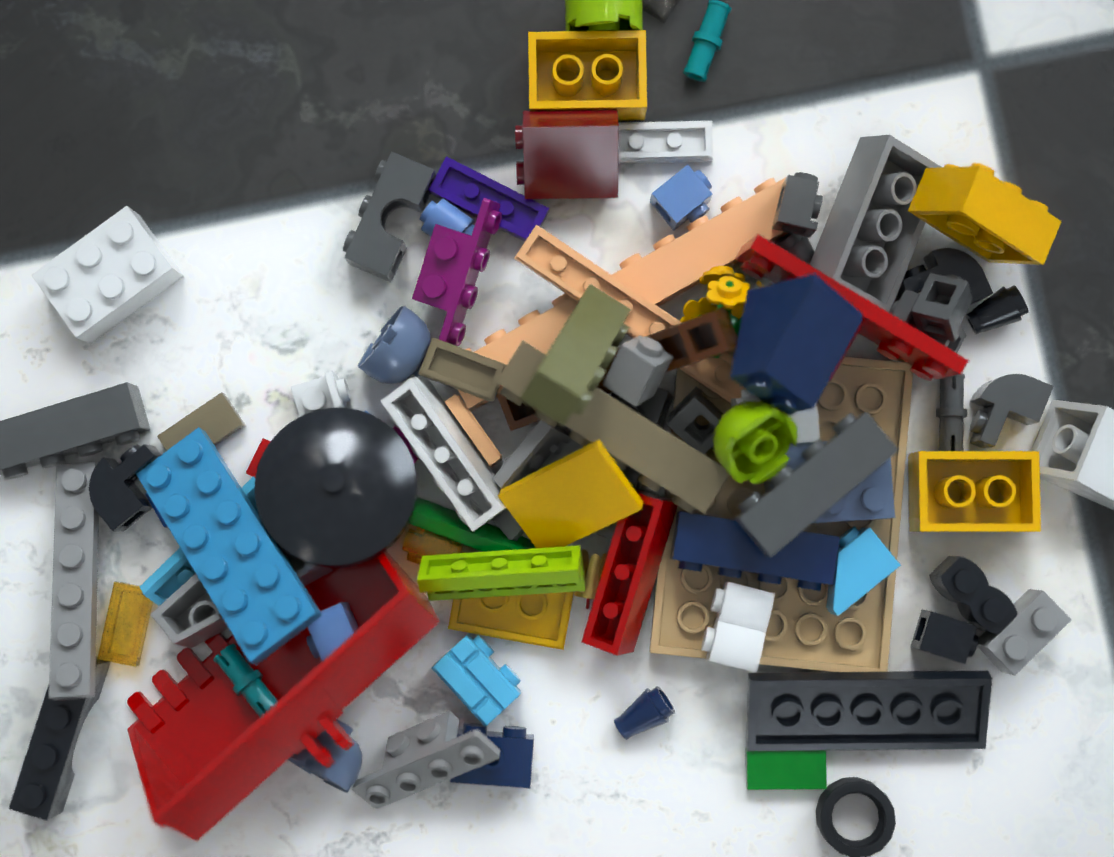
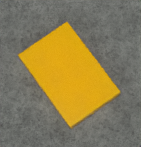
(571, 497)
(519, 618)

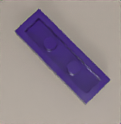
(468, 188)

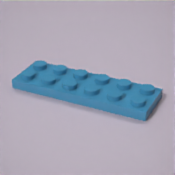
(228, 546)

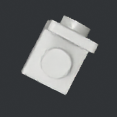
(321, 394)

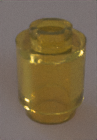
(424, 543)

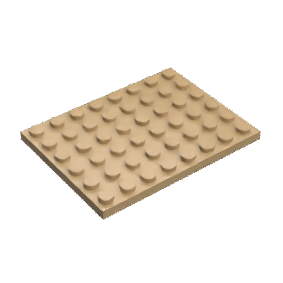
(800, 626)

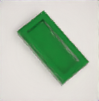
(785, 770)

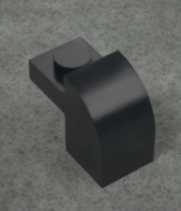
(948, 262)
(114, 487)

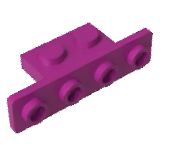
(453, 268)

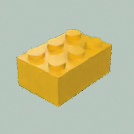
(589, 71)
(985, 214)
(974, 491)

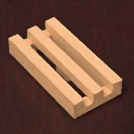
(474, 430)

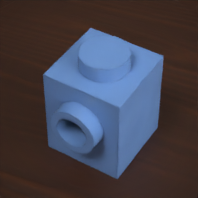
(683, 197)
(331, 630)

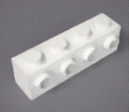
(445, 450)

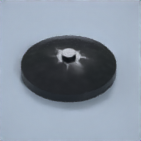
(336, 487)

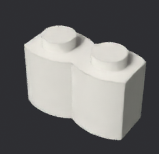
(738, 626)

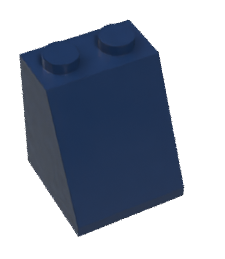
(792, 341)

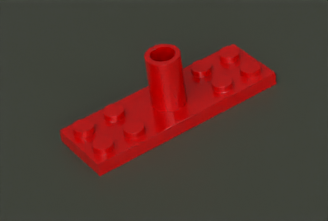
(891, 334)

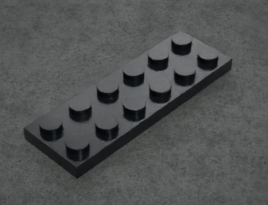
(867, 710)

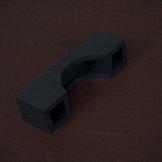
(48, 761)

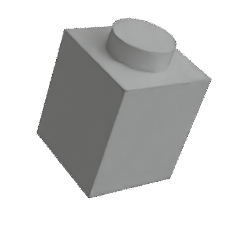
(638, 370)

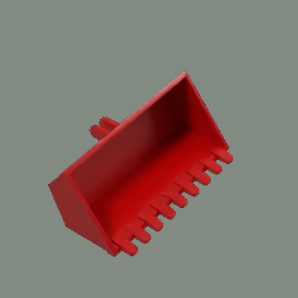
(210, 749)

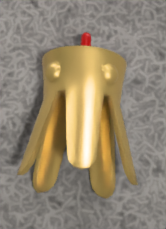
(592, 575)

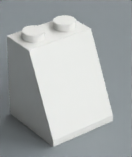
(1078, 450)

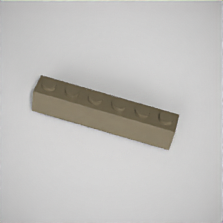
(627, 438)

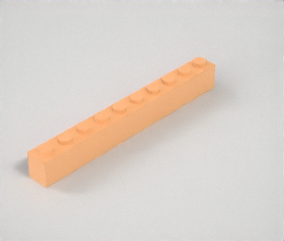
(657, 276)

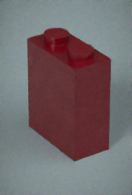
(568, 154)

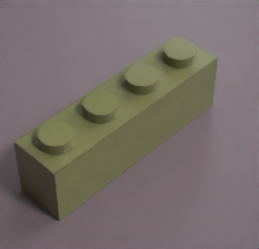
(575, 357)

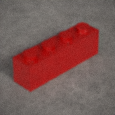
(629, 576)

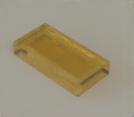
(125, 625)

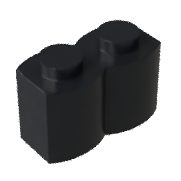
(978, 603)

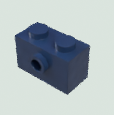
(514, 763)

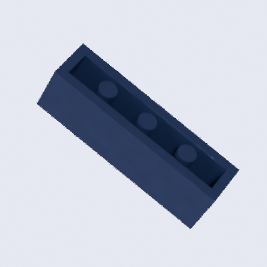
(726, 545)

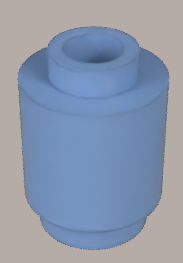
(447, 216)

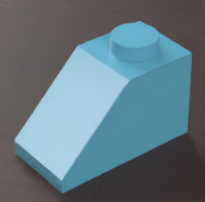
(859, 567)

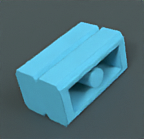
(478, 679)

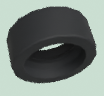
(884, 828)

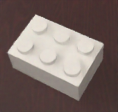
(107, 275)

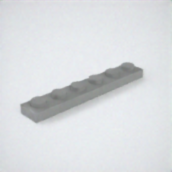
(74, 585)

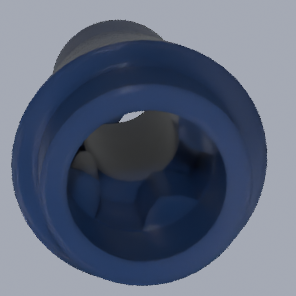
(645, 713)

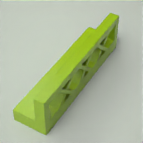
(502, 573)

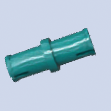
(707, 40)
(245, 680)

